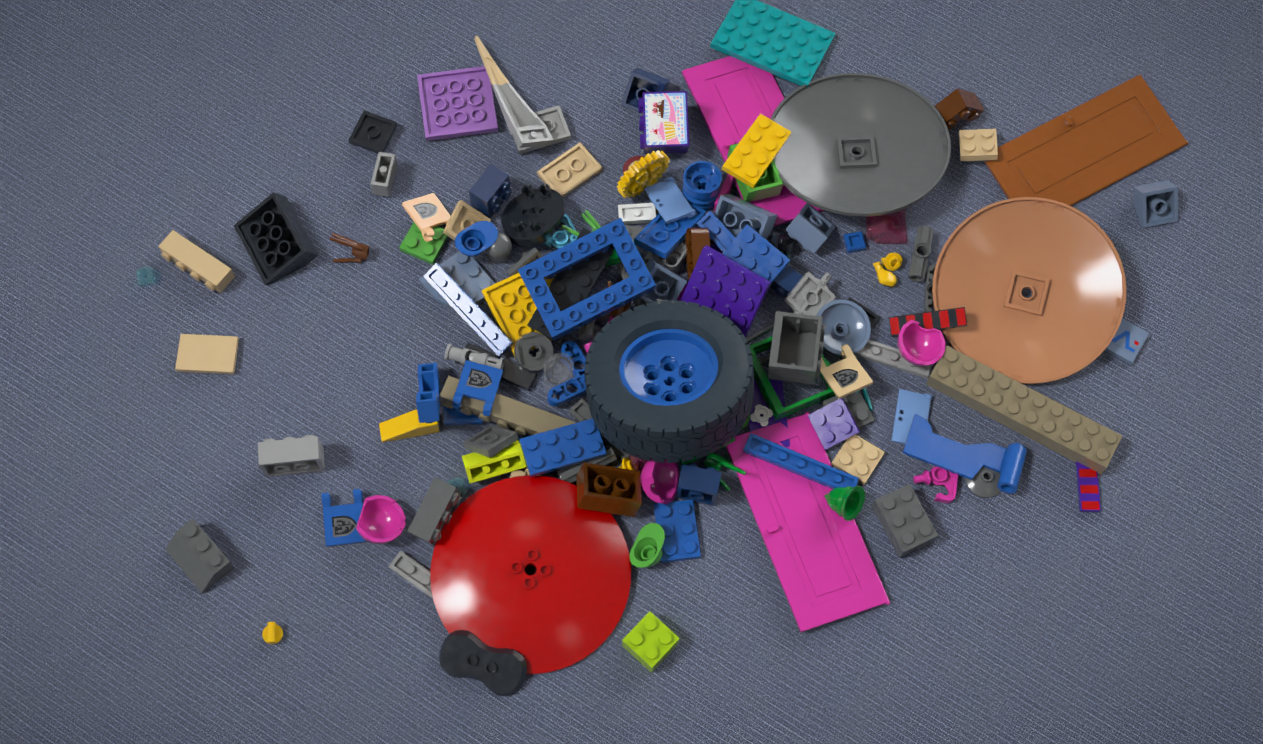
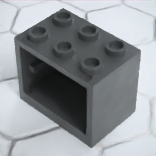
(796, 348)

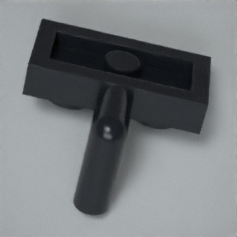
(781, 242)

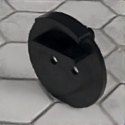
(532, 227)

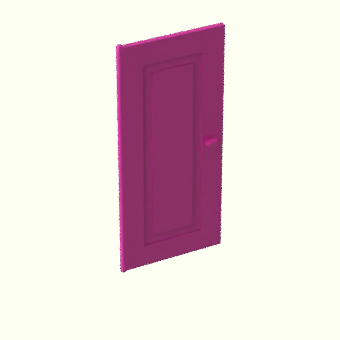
(730, 101)
(811, 547)

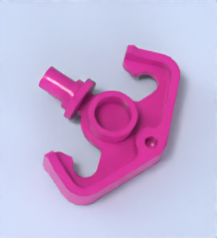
(940, 477)

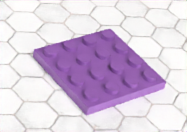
(457, 103)

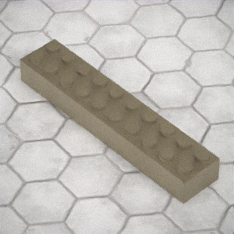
(1024, 410)

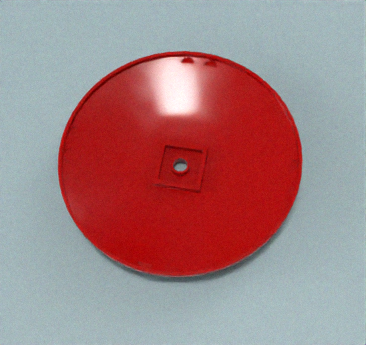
(544, 616)

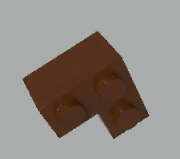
(959, 106)

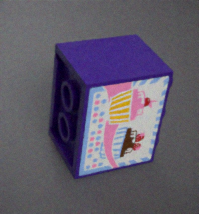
(664, 122)

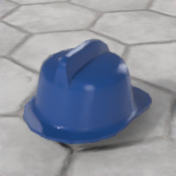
(476, 238)

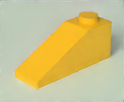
(406, 427)

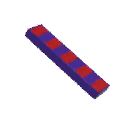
(1087, 489)

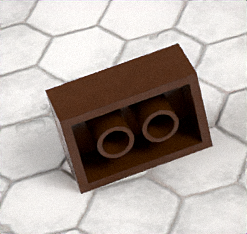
(608, 489)

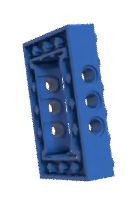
(563, 322)

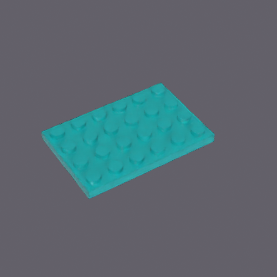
(773, 40)

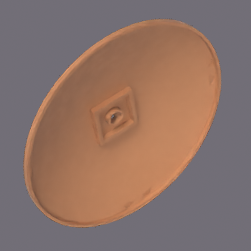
(1056, 255)

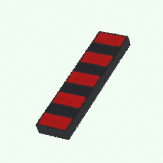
(928, 320)

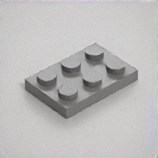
(556, 125)

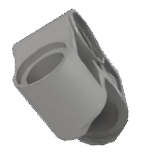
(677, 258)

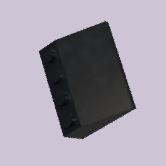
(275, 239)

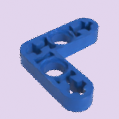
(578, 380)

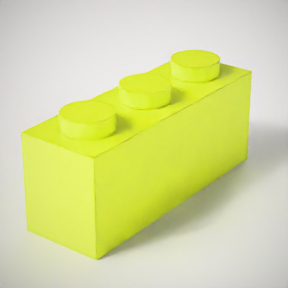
(481, 467)

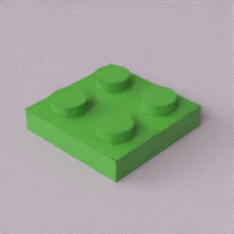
(417, 247)

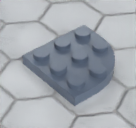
(466, 274)

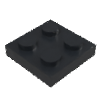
(373, 132)

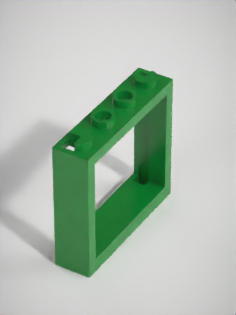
(768, 392)

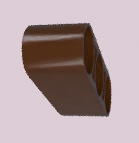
(695, 241)

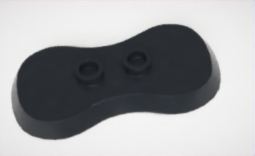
(497, 668)

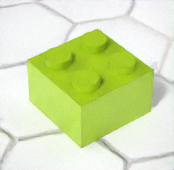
(650, 641)

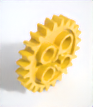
(643, 174)

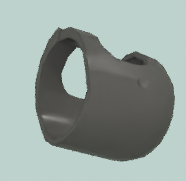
(501, 250)

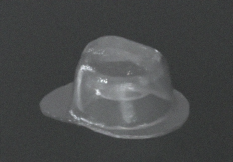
(557, 370)

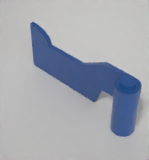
(965, 459)

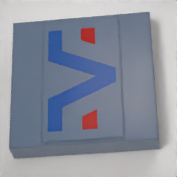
(1127, 342)

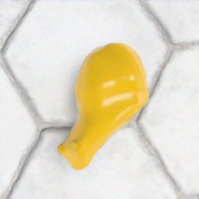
(884, 277)

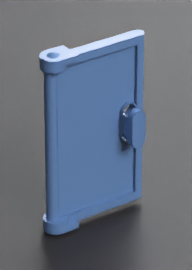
(669, 201)
(910, 404)

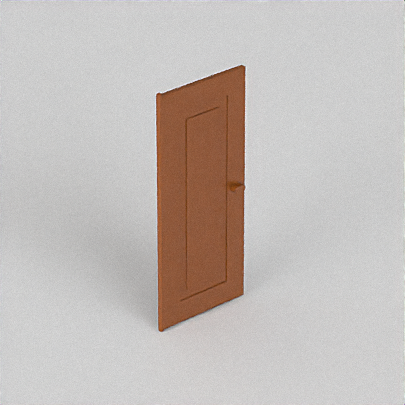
(1088, 146)

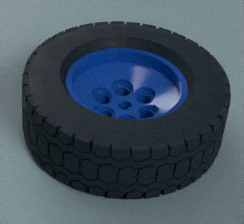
(669, 381)

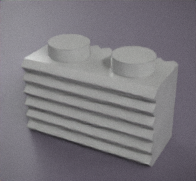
(384, 174)

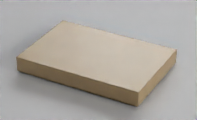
(570, 170)
(207, 354)

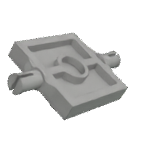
(810, 294)

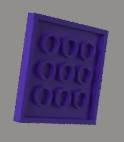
(726, 288)

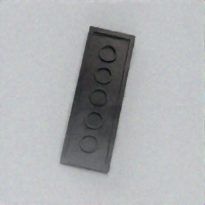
(573, 286)

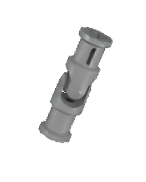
(461, 356)

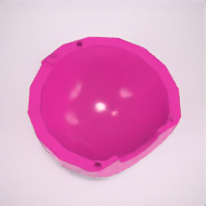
(920, 345)
(660, 481)
(380, 520)

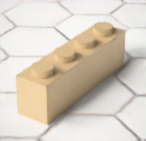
(196, 261)

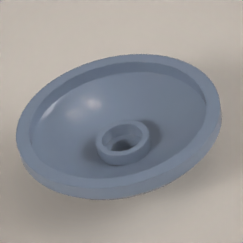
(852, 322)

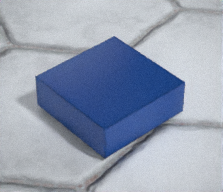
(854, 242)

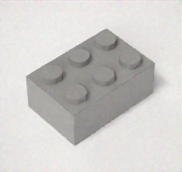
(291, 456)

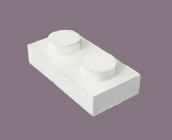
(637, 213)

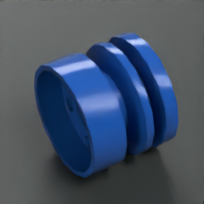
(702, 184)

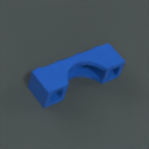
(429, 393)

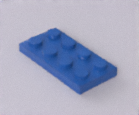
(664, 237)
(562, 447)

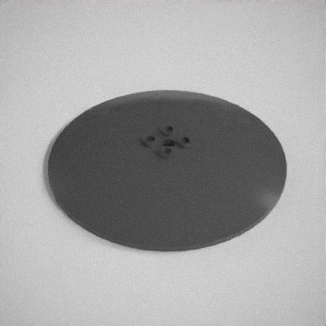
(890, 125)

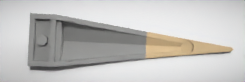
(520, 119)

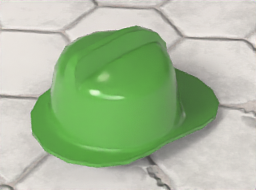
(648, 546)

